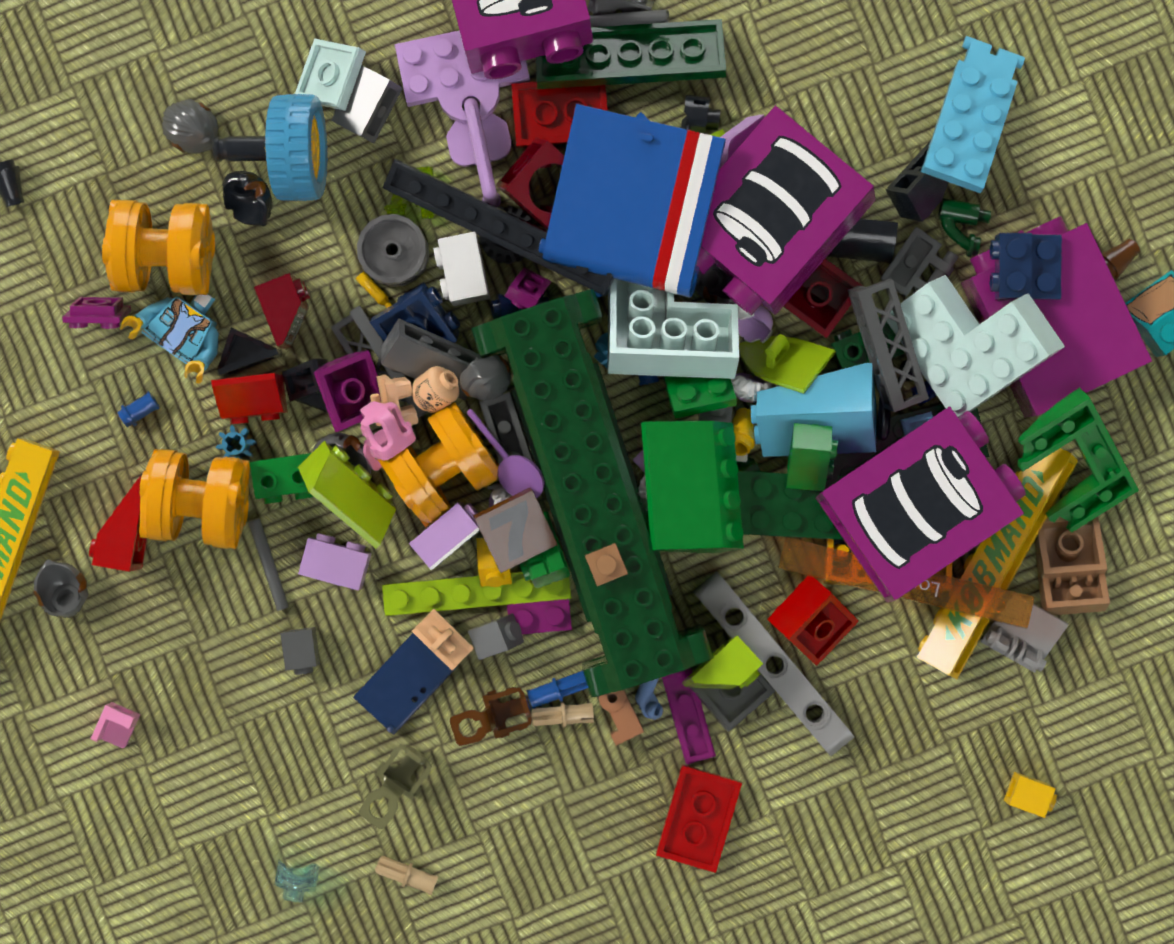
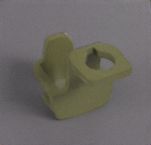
(396, 782)

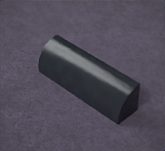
(868, 241)

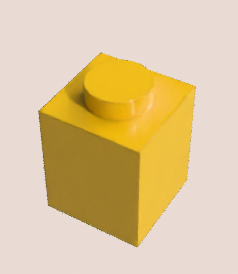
(487, 569)
(1030, 795)

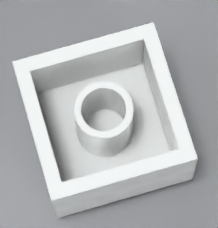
(463, 269)

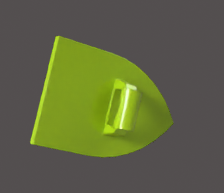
(786, 361)

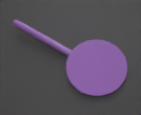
(515, 471)

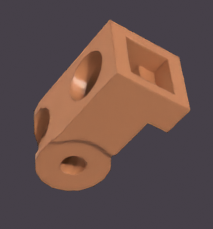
(623, 715)

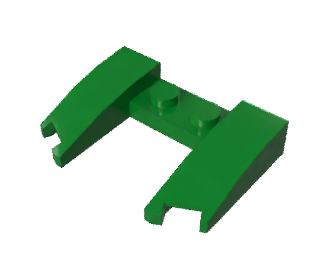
(1110, 479)

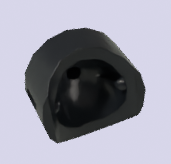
(699, 115)

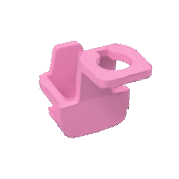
(388, 441)

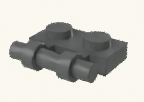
(914, 258)

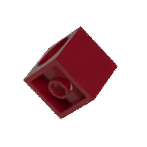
(516, 180)

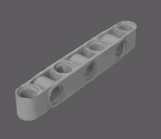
(788, 680)

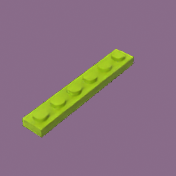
(466, 593)

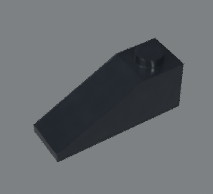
(915, 192)

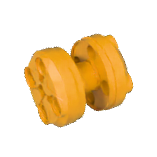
(135, 247)
(459, 450)
(170, 496)

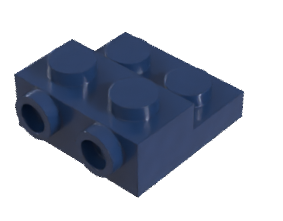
(1026, 265)
(422, 309)

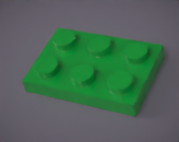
(699, 394)

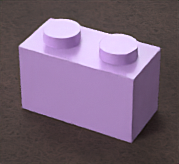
(335, 562)

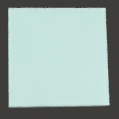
(331, 73)

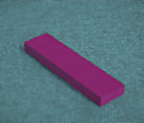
(688, 718)

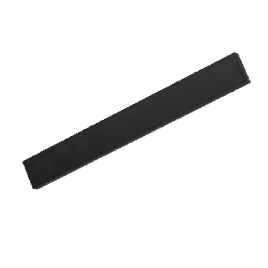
(483, 219)

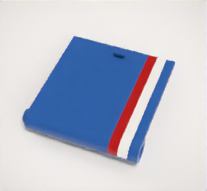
(633, 200)

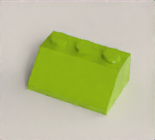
(348, 492)

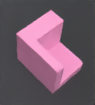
(115, 725)

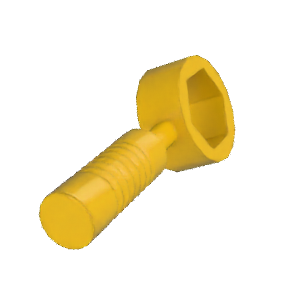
(373, 289)

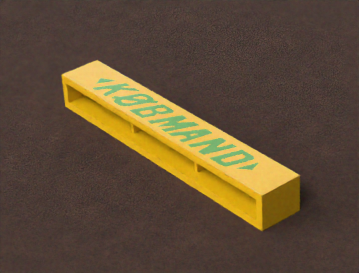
(21, 497)
(997, 563)

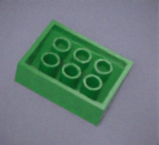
(692, 486)

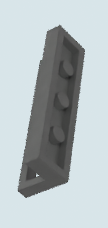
(375, 341)
(877, 349)

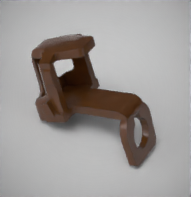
(494, 716)

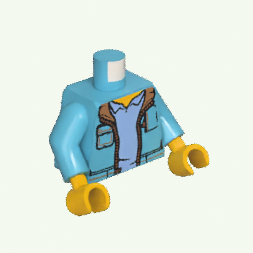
(180, 330)

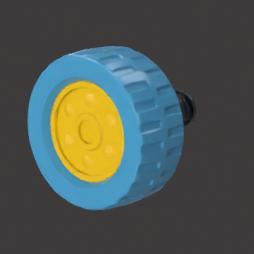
(291, 147)

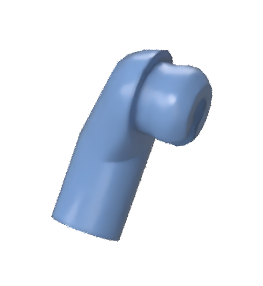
(647, 700)

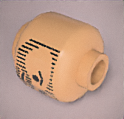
(435, 389)

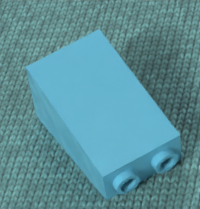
(834, 399)

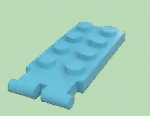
(972, 116)

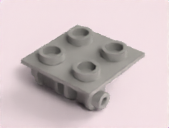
(1027, 645)

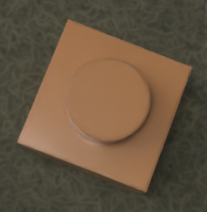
(606, 564)

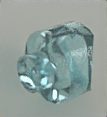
(296, 880)

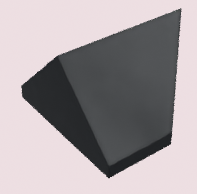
(244, 352)
(302, 384)

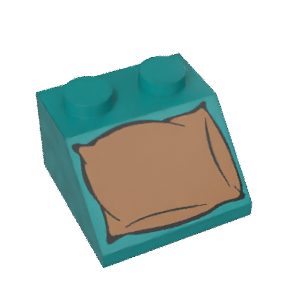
(1154, 314)

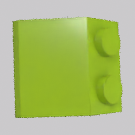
(731, 667)

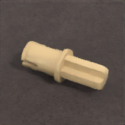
(563, 715)
(406, 874)

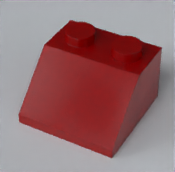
(250, 397)
(813, 619)

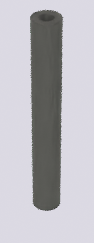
(629, 18)
(268, 564)

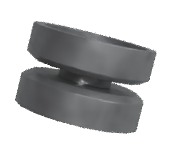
(376, 242)

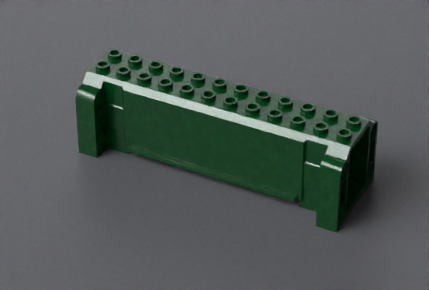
(592, 491)

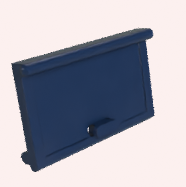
(406, 676)

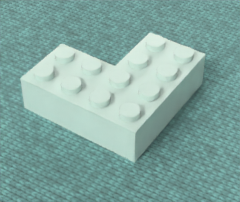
(669, 337)
(969, 359)

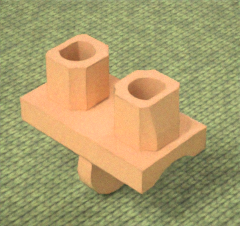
(391, 391)
(443, 639)

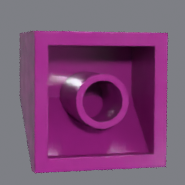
(347, 387)

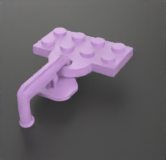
(439, 71)

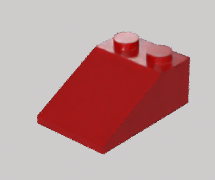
(119, 541)

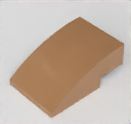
(1071, 568)

